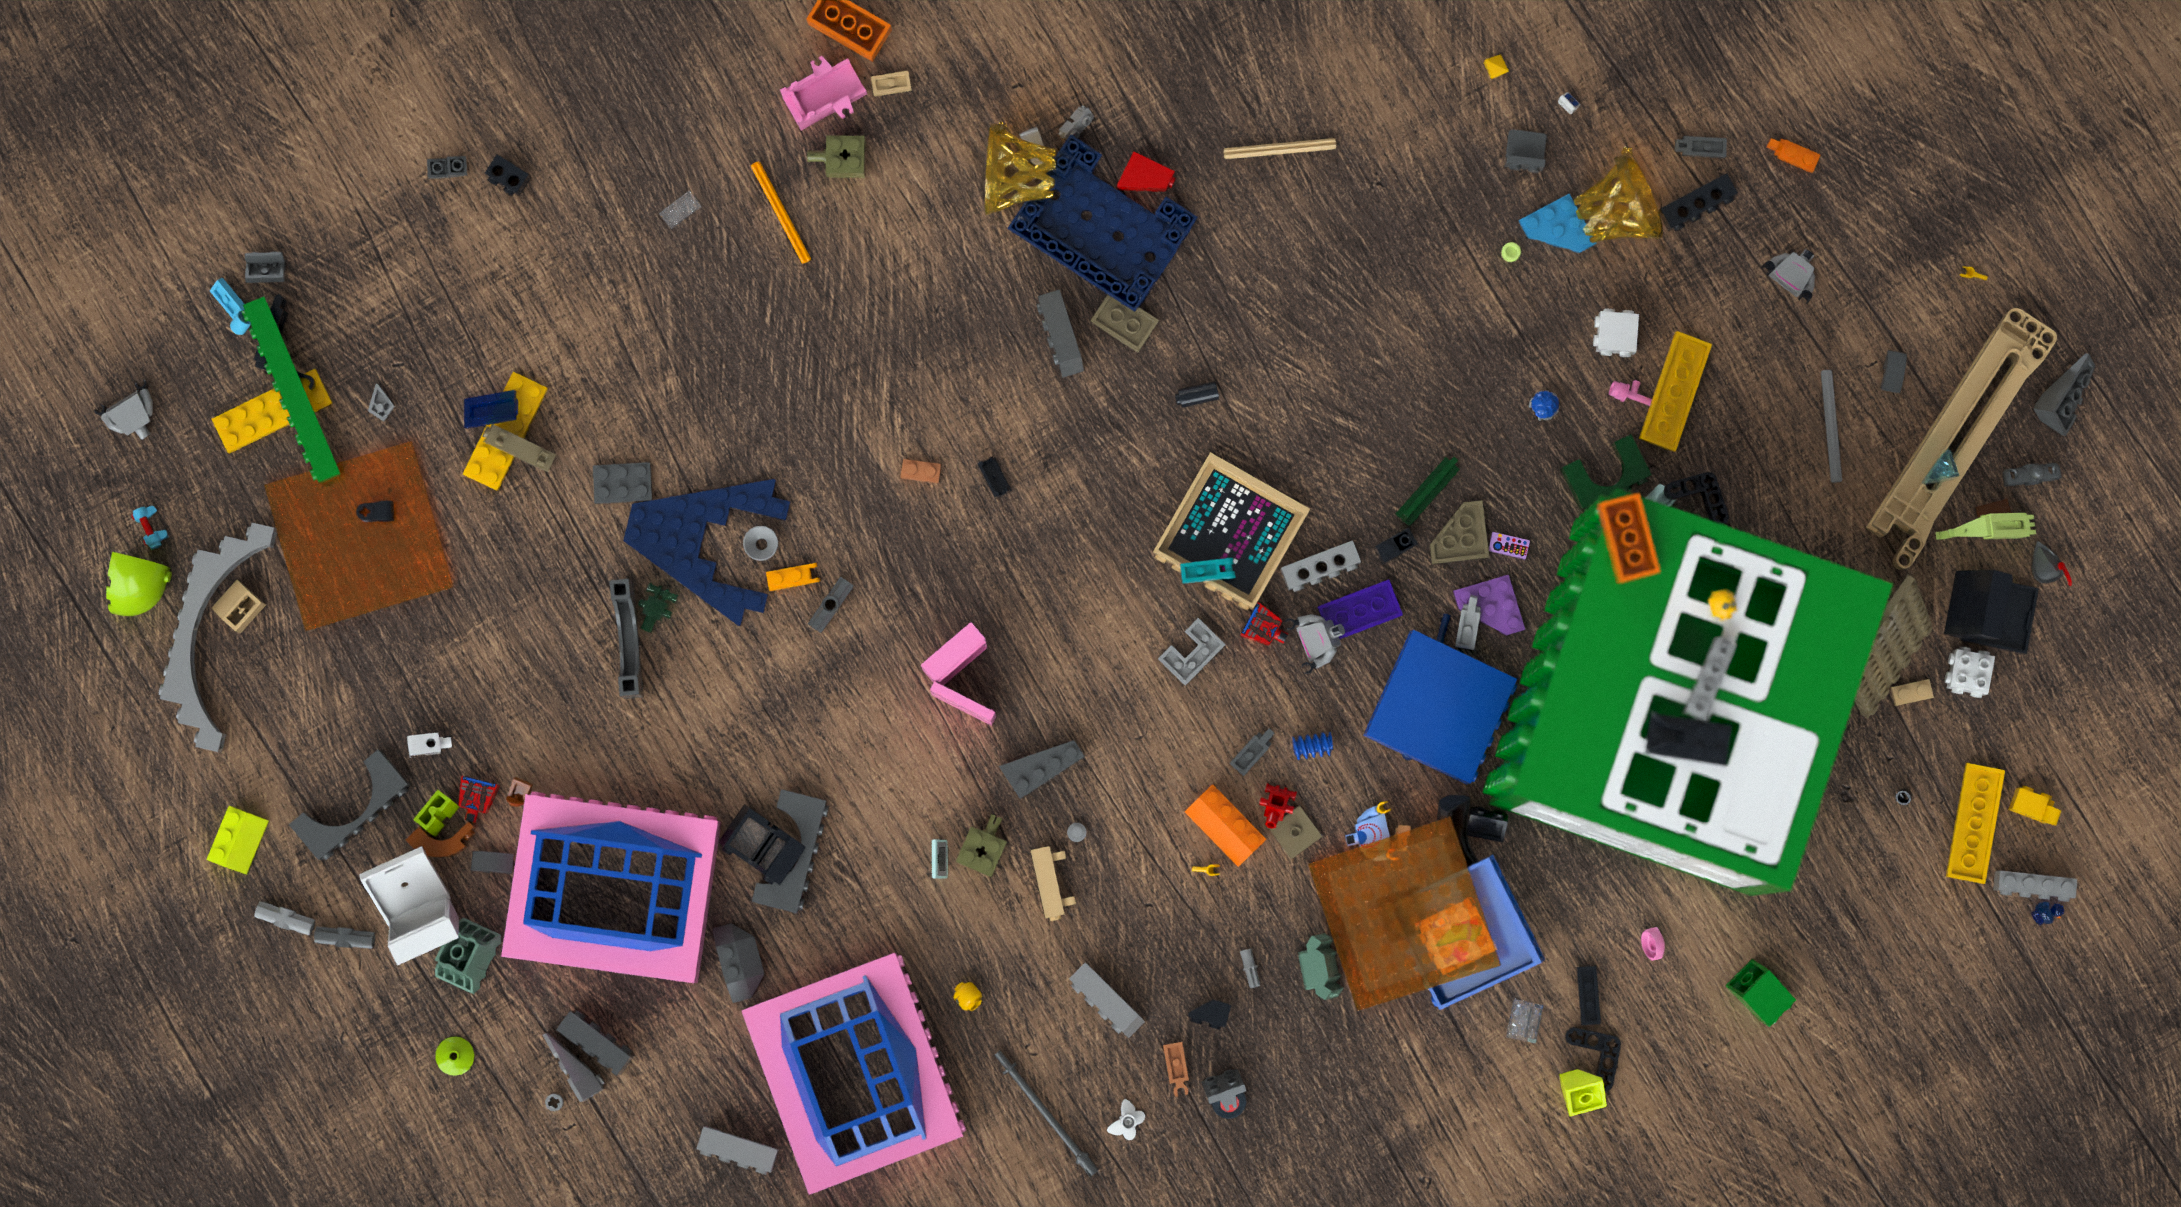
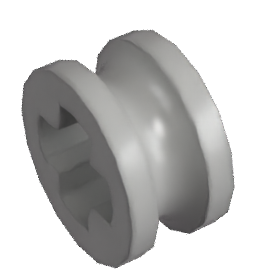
(556, 1096)

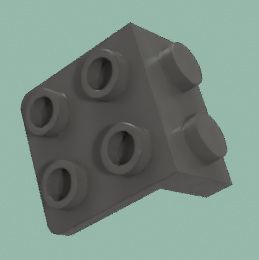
(1525, 151)

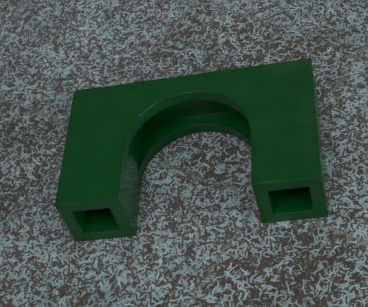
(1633, 471)

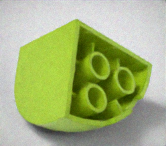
(135, 584)

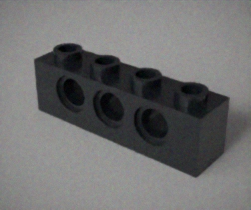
(1722, 185)

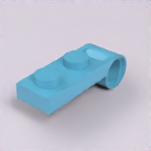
(232, 304)

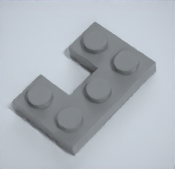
(1187, 668)

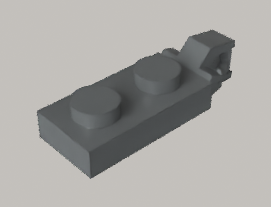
(1252, 752)

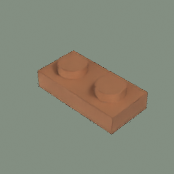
(920, 471)

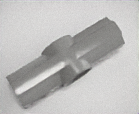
(284, 918)

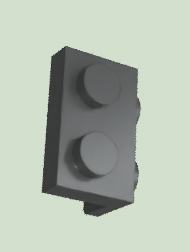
(265, 267)

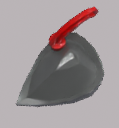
(2047, 565)

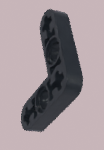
(1701, 487)
(1600, 1046)

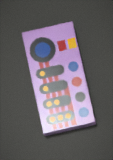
(1508, 545)

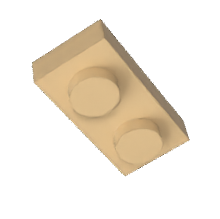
(891, 83)
(1912, 692)

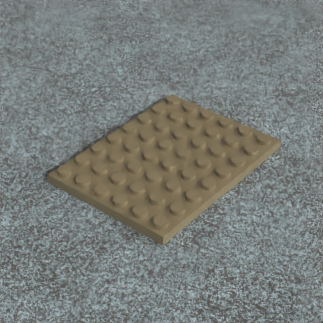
(1897, 638)

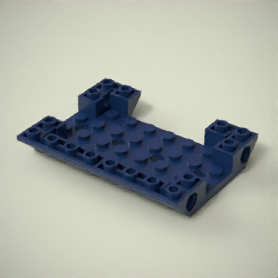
(1089, 245)

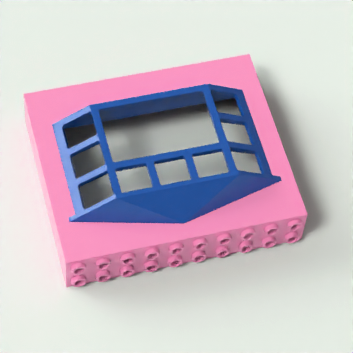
(616, 828)
(909, 1053)

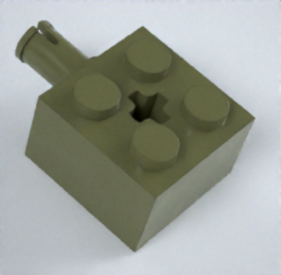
(832, 156)
(976, 840)

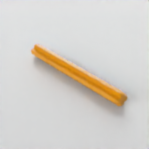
(781, 212)

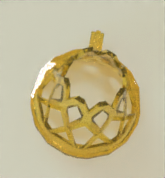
(1000, 157)
(1630, 182)

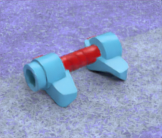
(152, 539)

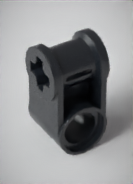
(380, 511)

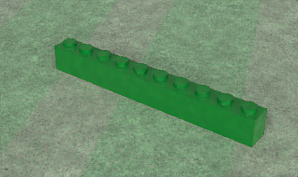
(291, 390)

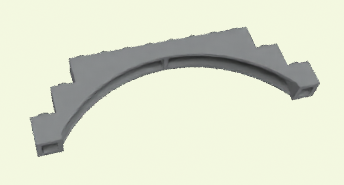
(180, 677)

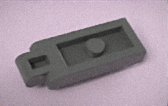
(1702, 147)

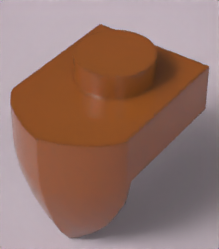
(518, 791)

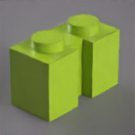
(435, 812)

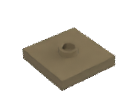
(1295, 832)

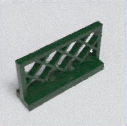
(1428, 491)

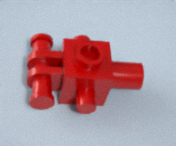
(1276, 804)

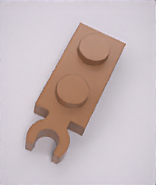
(1176, 1066)

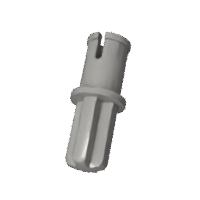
(1250, 968)

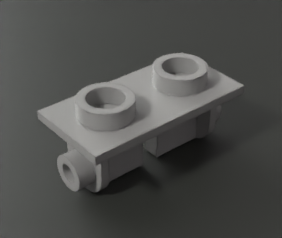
(1082, 117)

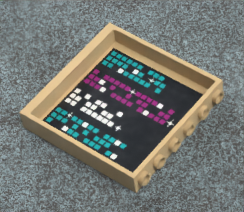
(1233, 518)

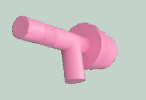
(1621, 392)

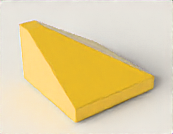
(1495, 66)

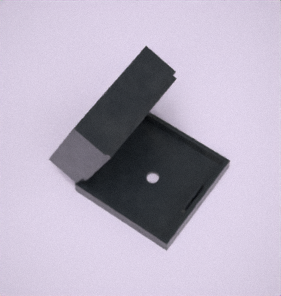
(1991, 610)

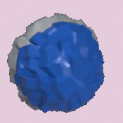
(1545, 405)

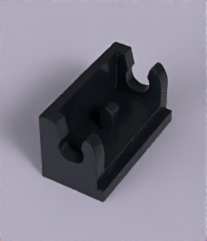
(994, 477)

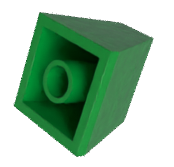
(1760, 992)

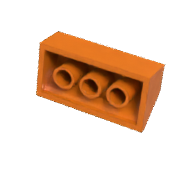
(1225, 825)

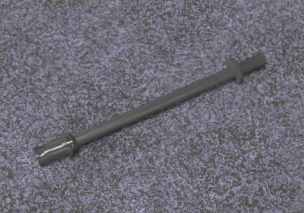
(1081, 1157)

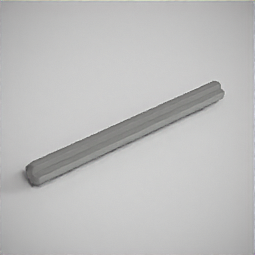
(1831, 426)

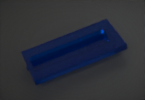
(490, 409)

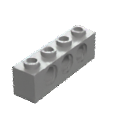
(1346, 550)
(1709, 678)

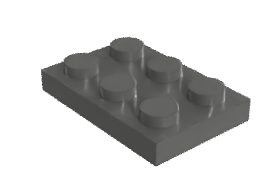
(622, 483)

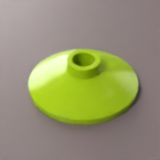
(464, 1058)

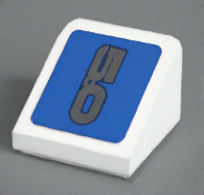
(1568, 102)

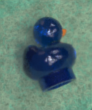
(2044, 914)

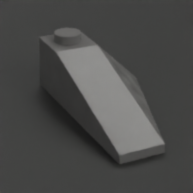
(582, 1078)

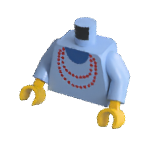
(1370, 827)

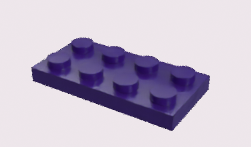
(1363, 608)

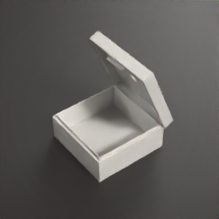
(418, 914)

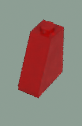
(1145, 175)

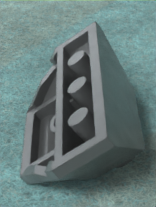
(738, 961)

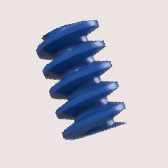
(1312, 745)

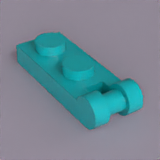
(1206, 570)

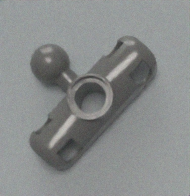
(2031, 474)

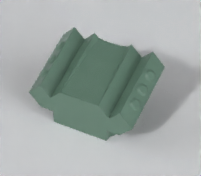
(467, 958)
(1320, 967)

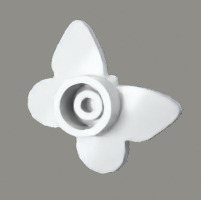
(1127, 1122)

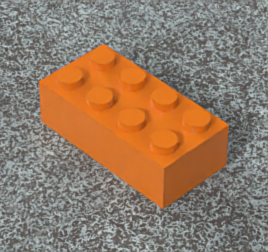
(850, 26)
(1628, 538)

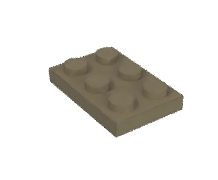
(1124, 324)

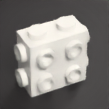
(1616, 332)
(1969, 672)

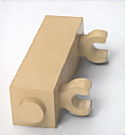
(1048, 883)

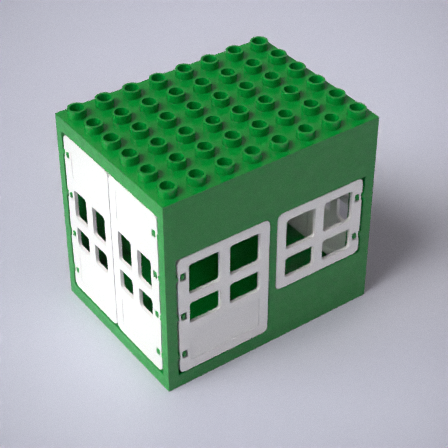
(1639, 650)

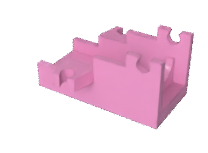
(823, 92)

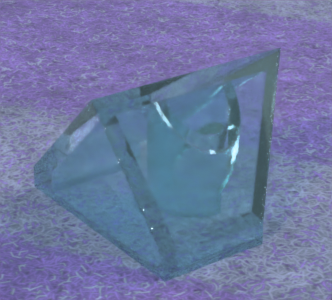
(1942, 470)

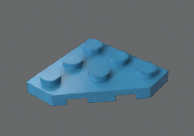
(1558, 226)

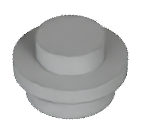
(1076, 832)

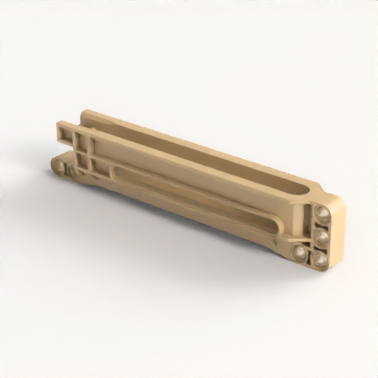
(1909, 502)

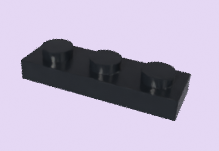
(1588, 995)

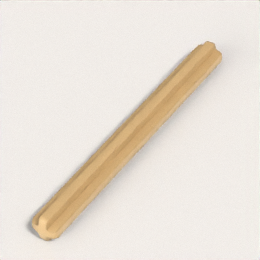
(1280, 148)

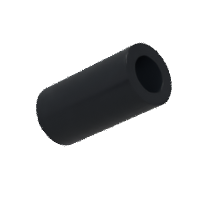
(1197, 394)

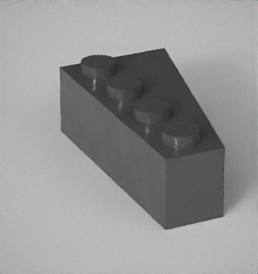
(1060, 332)
(1037, 769)
(595, 1042)

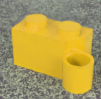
(2034, 806)

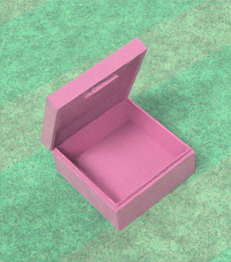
(949, 662)

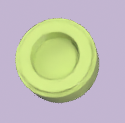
(1511, 252)

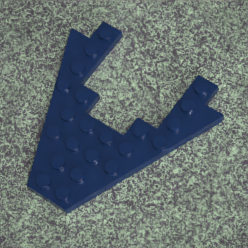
(673, 531)

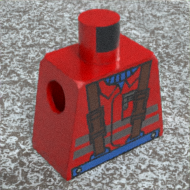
(1263, 626)
(476, 796)

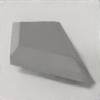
(380, 404)

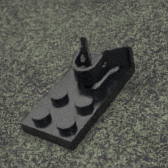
(1688, 739)

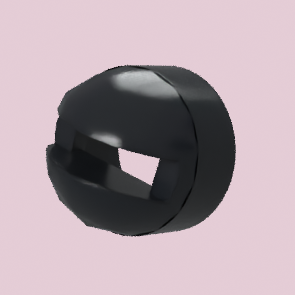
(1901, 798)

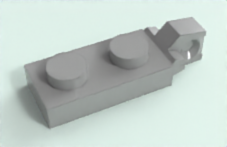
(1468, 624)

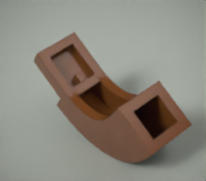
(441, 848)

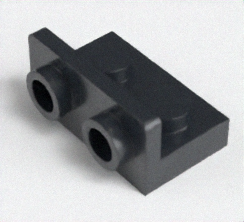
(1487, 824)

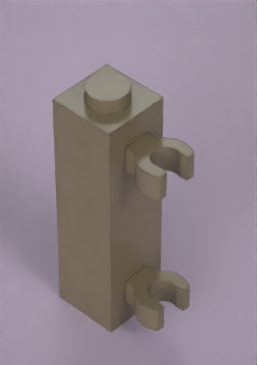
(518, 447)

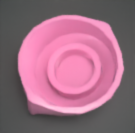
(1653, 943)

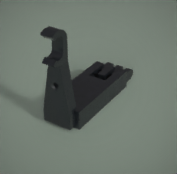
(280, 317)

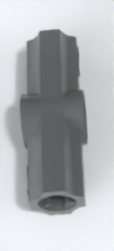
(838, 594)
(344, 937)

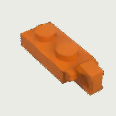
(1794, 154)

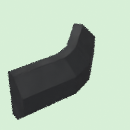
(1458, 809)

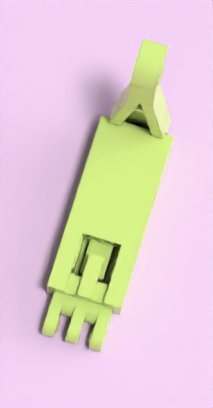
(1993, 527)

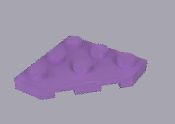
(1497, 604)

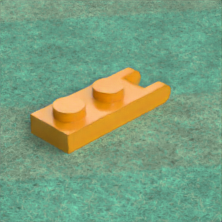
(791, 577)

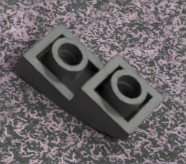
(447, 167)
(1894, 371)
(492, 862)

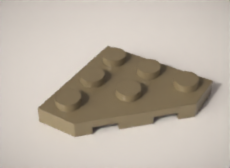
(1462, 536)

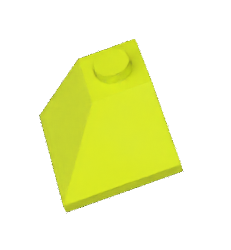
(1582, 1091)

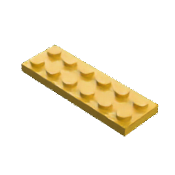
(1675, 391)
(264, 415)
(490, 464)
(1975, 823)

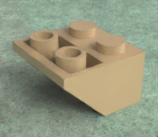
(238, 606)

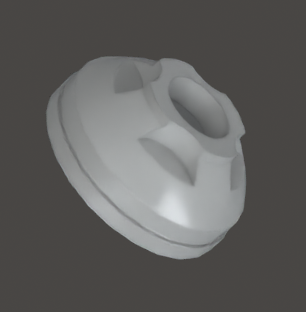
(753, 536)

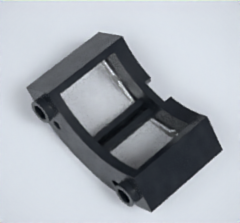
(761, 847)

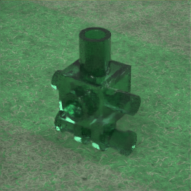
(655, 608)

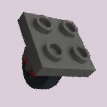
(1226, 1093)

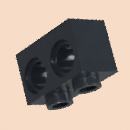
(509, 173)

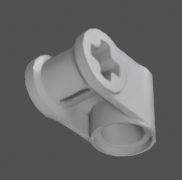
(1033, 135)

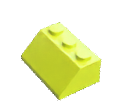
(237, 840)

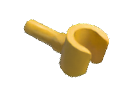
(1971, 273)
(1209, 870)

